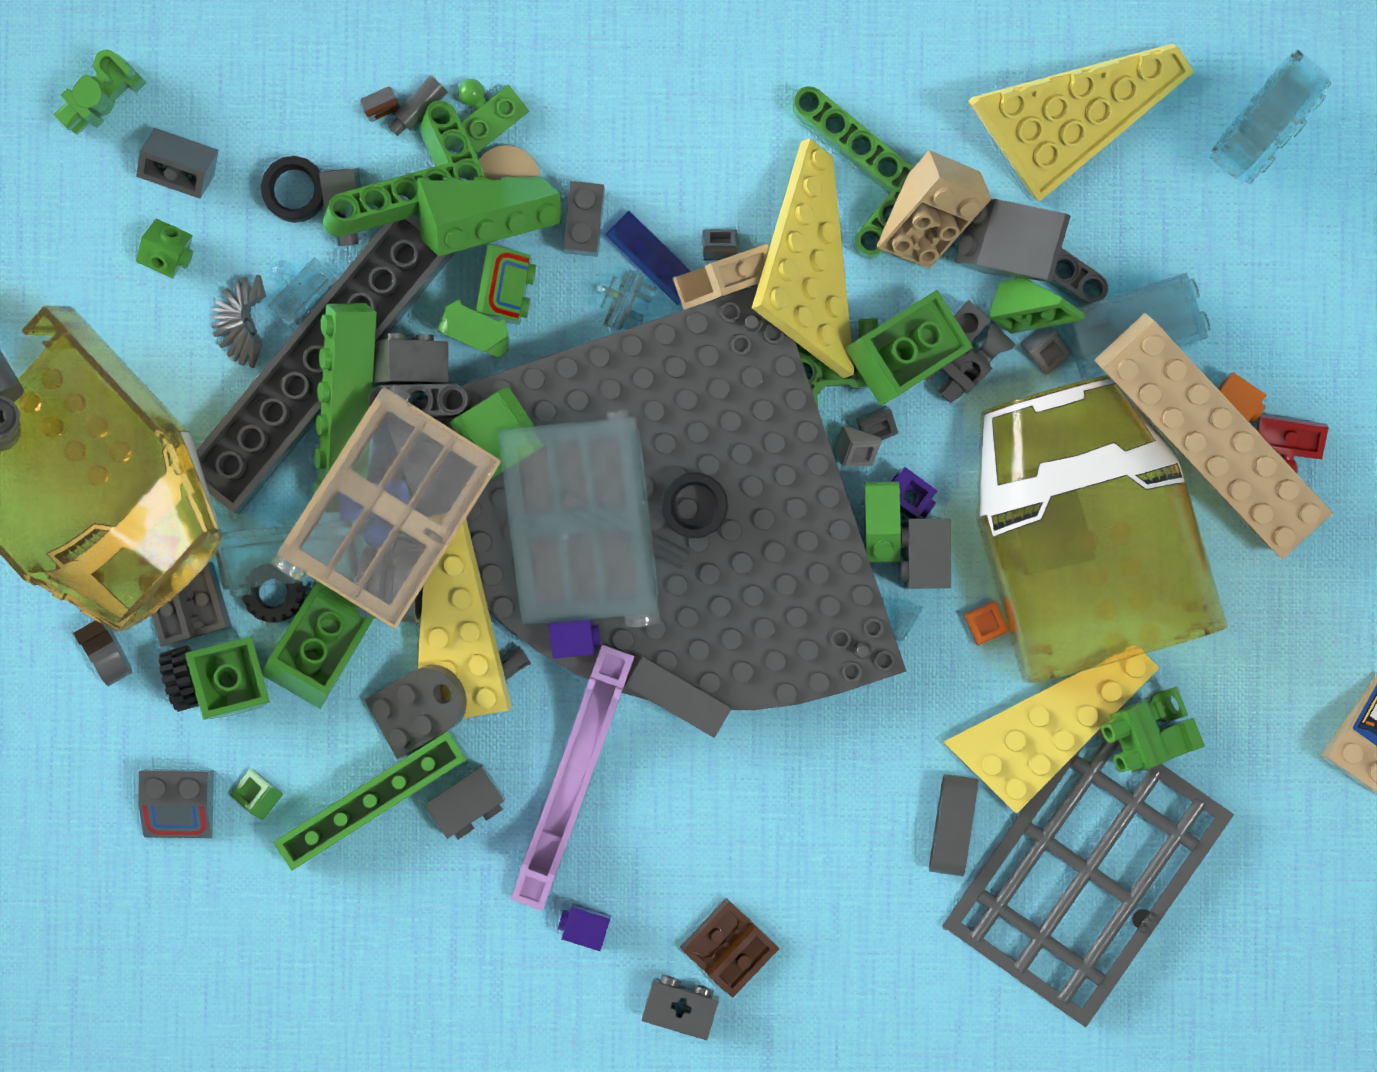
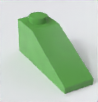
(1027, 306)

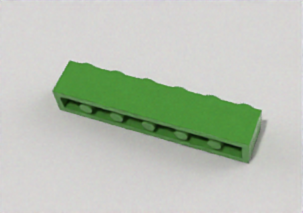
(346, 379)
(371, 800)

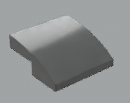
(193, 611)

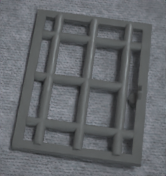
(1087, 870)

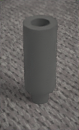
(414, 108)

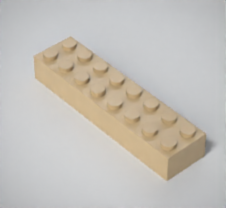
(1213, 435)

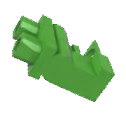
(97, 94)
(1141, 738)

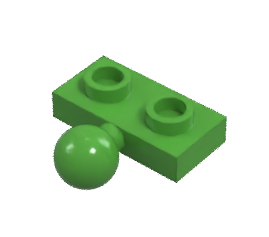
(491, 116)

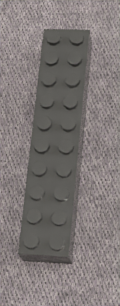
(284, 396)

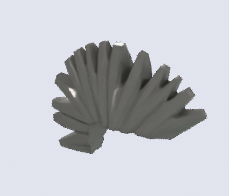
(238, 321)

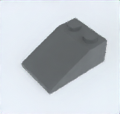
(1013, 241)

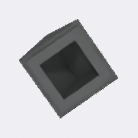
(719, 243)
(878, 423)

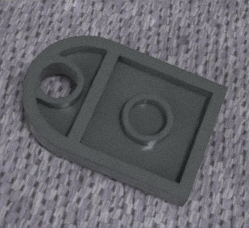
(415, 710)

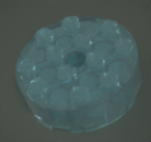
(1271, 118)

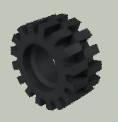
(177, 678)

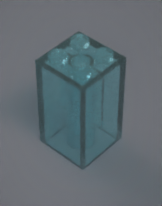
(1167, 302)

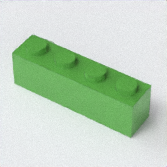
(482, 210)

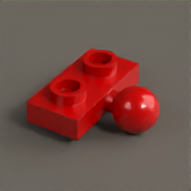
(1293, 437)

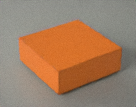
(986, 623)

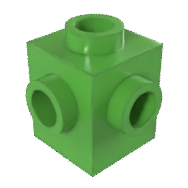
(165, 248)

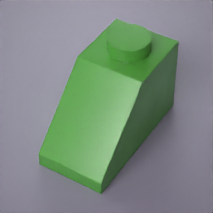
(882, 521)

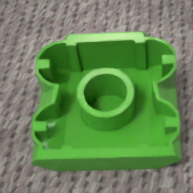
(475, 329)
(485, 419)

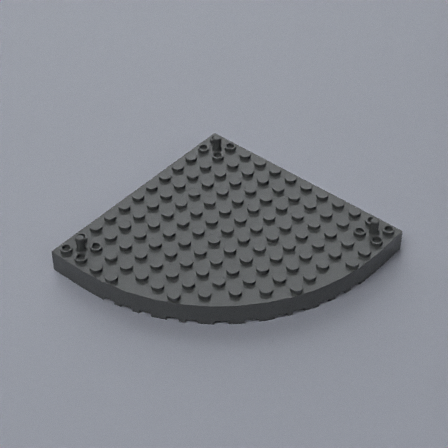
(783, 590)

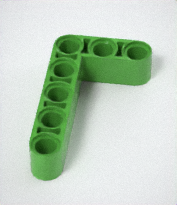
(867, 163)
(385, 193)

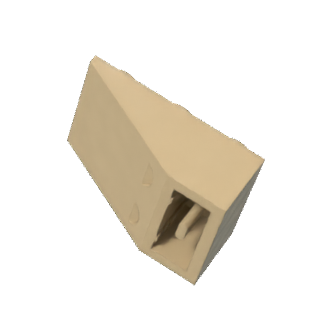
(933, 209)

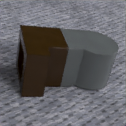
(104, 652)

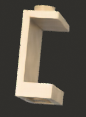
(721, 277)

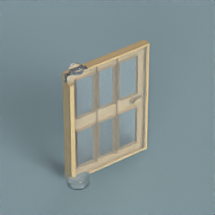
(387, 508)

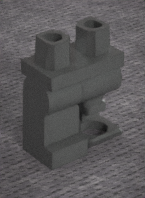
(974, 365)

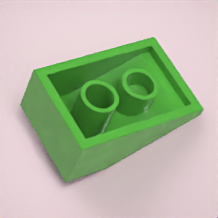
(908, 347)
(317, 645)

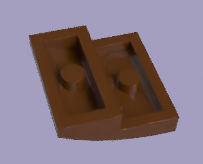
(729, 947)

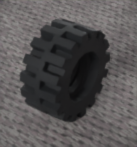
(279, 613)

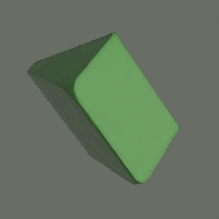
(256, 794)

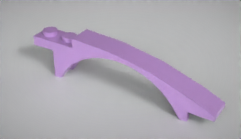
(572, 777)

